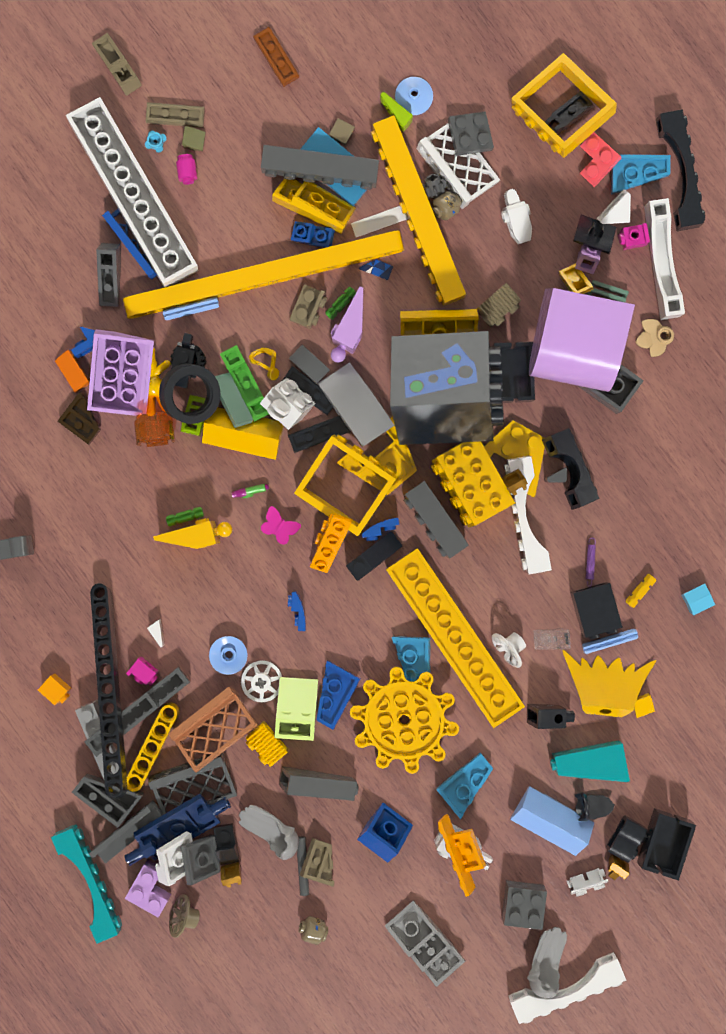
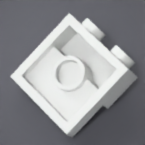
(171, 861)

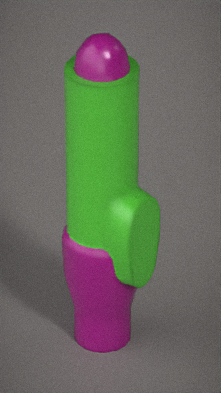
(248, 492)

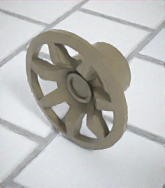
(186, 916)

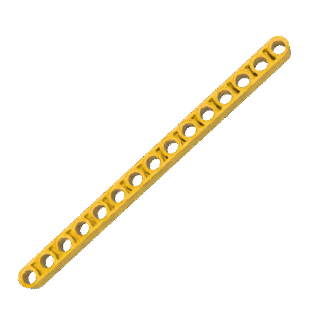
(264, 274)

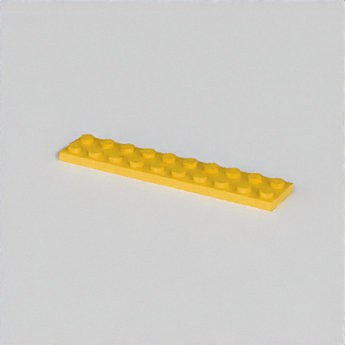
(455, 638)

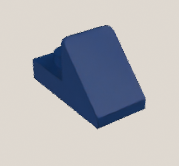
(84, 347)

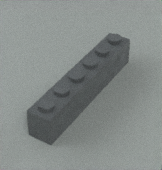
(319, 166)

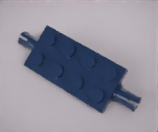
(192, 817)

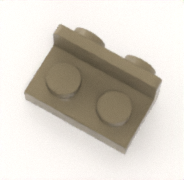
(307, 307)

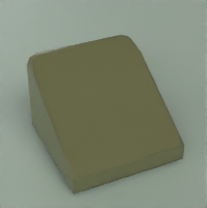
(193, 139)

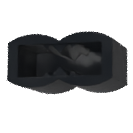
(627, 839)

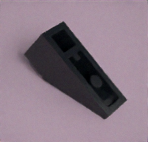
(374, 556)

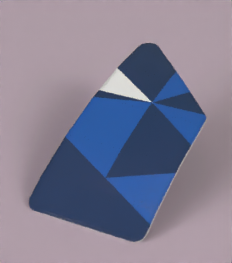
(378, 269)

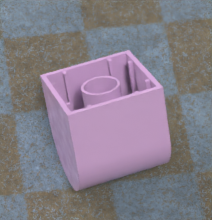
(580, 339)

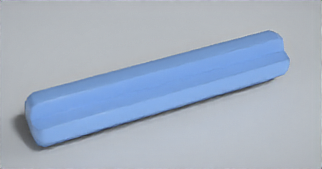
(190, 308)
(609, 641)

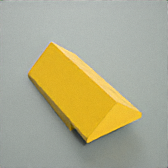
(314, 203)
(256, 438)

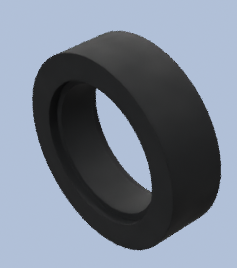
(212, 398)

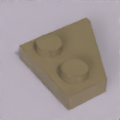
(318, 863)

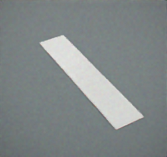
(378, 221)

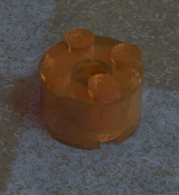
(154, 430)

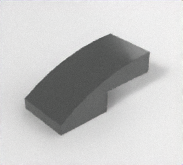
(309, 364)

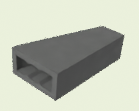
(317, 784)

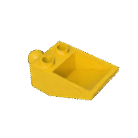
(198, 535)

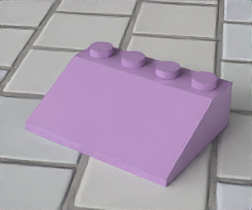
(120, 373)

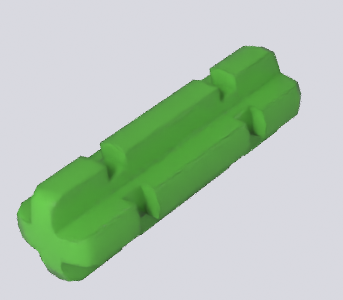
(340, 303)
(184, 516)

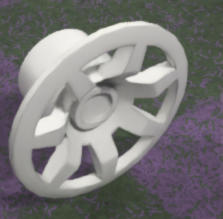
(511, 645)
(261, 681)

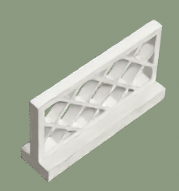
(441, 167)

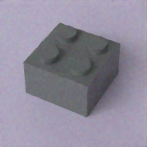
(524, 905)

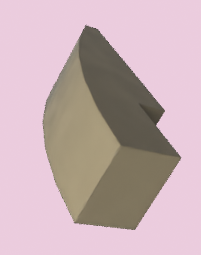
(117, 64)

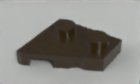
(80, 420)

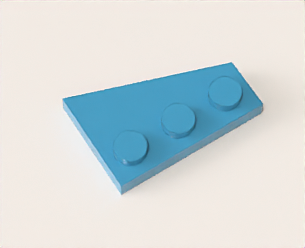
(638, 170)
(413, 655)
(464, 784)

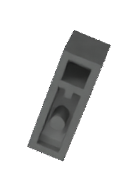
(108, 273)

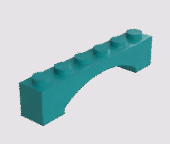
(71, 844)

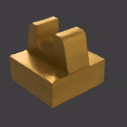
(515, 481)
(617, 867)
(231, 874)

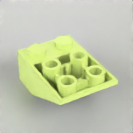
(296, 708)

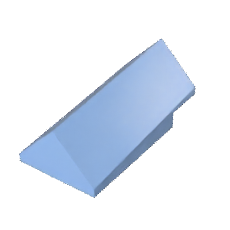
(552, 821)

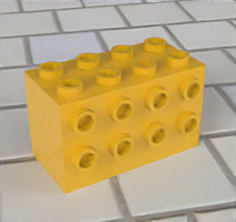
(472, 483)

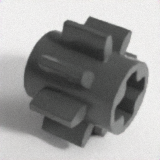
(434, 185)

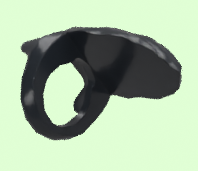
(593, 806)

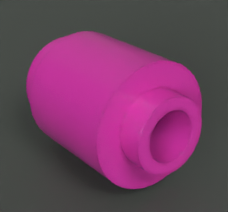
(186, 169)

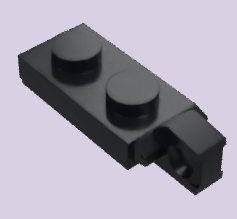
(184, 354)

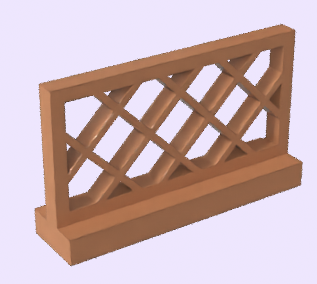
(201, 718)

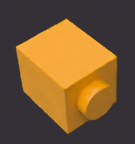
(55, 689)

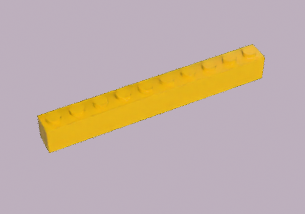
(418, 210)

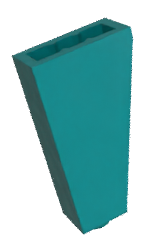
(596, 761)

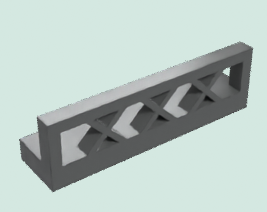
(124, 834)

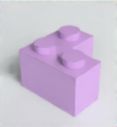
(145, 892)

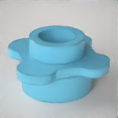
(152, 135)

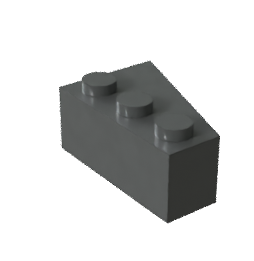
(92, 792)

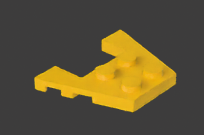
(517, 442)
(394, 456)

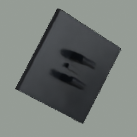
(594, 234)

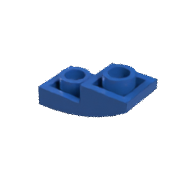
(312, 235)
(374, 531)
(296, 605)

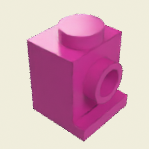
(642, 236)
(143, 672)

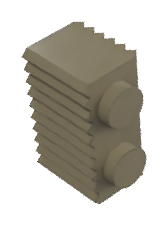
(498, 305)

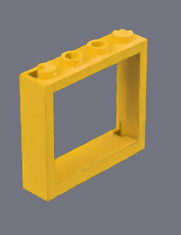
(585, 84)
(357, 453)

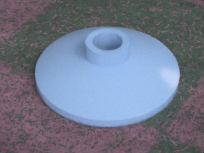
(414, 104)
(218, 657)

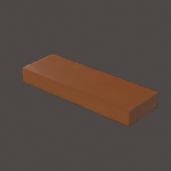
(276, 56)

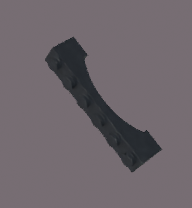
(673, 130)

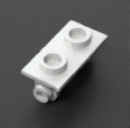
(595, 881)

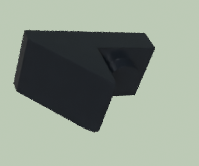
(226, 844)

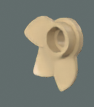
(652, 337)

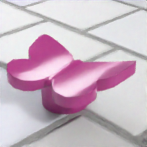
(279, 526)

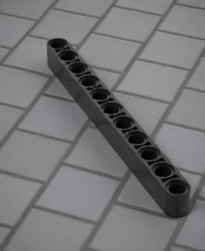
(112, 698)

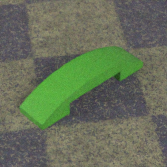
(245, 382)

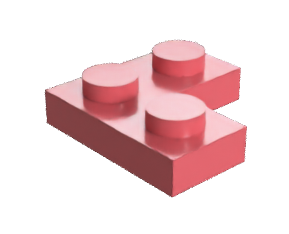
(602, 161)

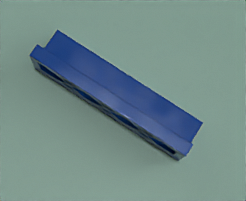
(146, 266)

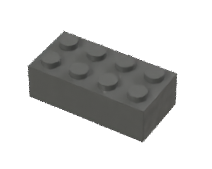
(621, 392)
(436, 520)

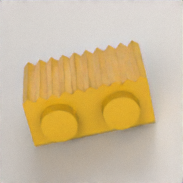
(264, 742)

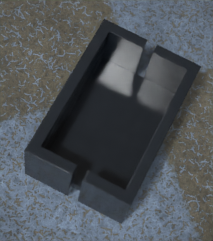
(515, 371)
(666, 844)

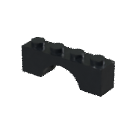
(581, 488)

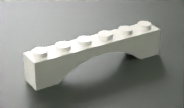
(667, 287)
(536, 557)
(603, 974)

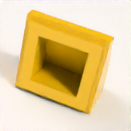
(643, 705)

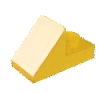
(575, 280)

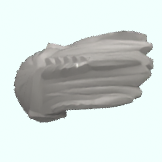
(281, 838)
(545, 966)

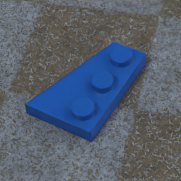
(336, 693)

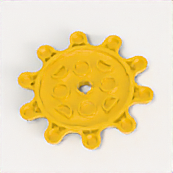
(401, 740)

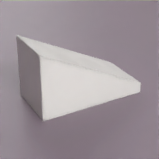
(156, 631)

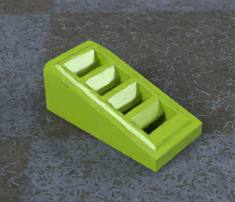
(402, 116)
(184, 428)

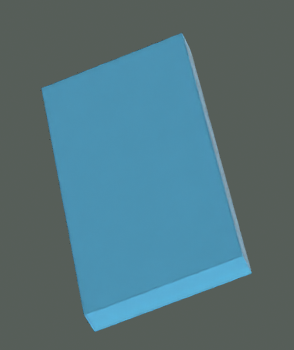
(324, 143)

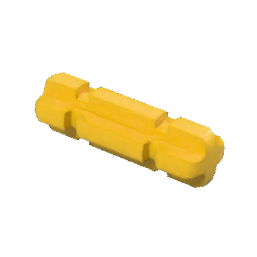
(640, 591)

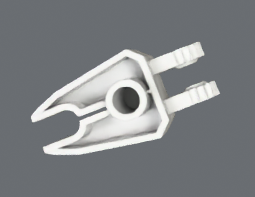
(517, 217)

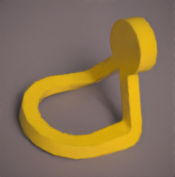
(273, 373)

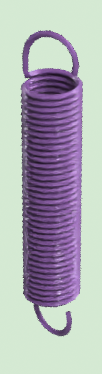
(590, 562)

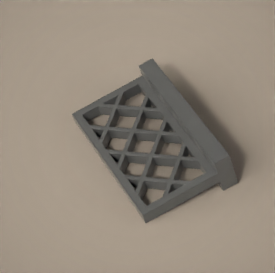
(184, 772)

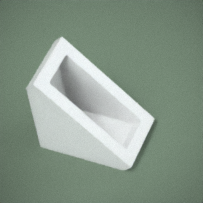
(618, 210)

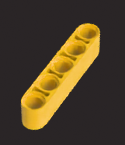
(147, 754)

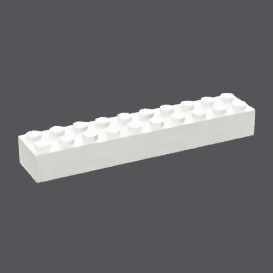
(132, 192)

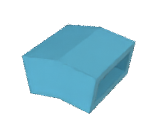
(698, 599)

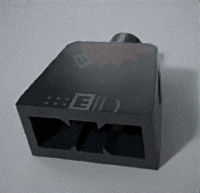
(548, 716)

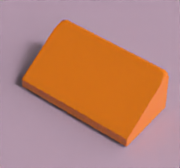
(72, 371)

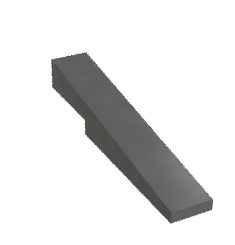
(143, 706)

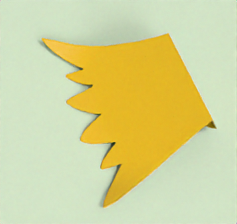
(607, 690)

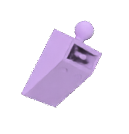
(349, 331)

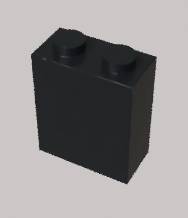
(596, 610)

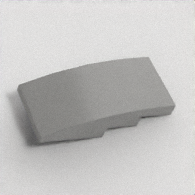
(356, 404)
(425, 943)

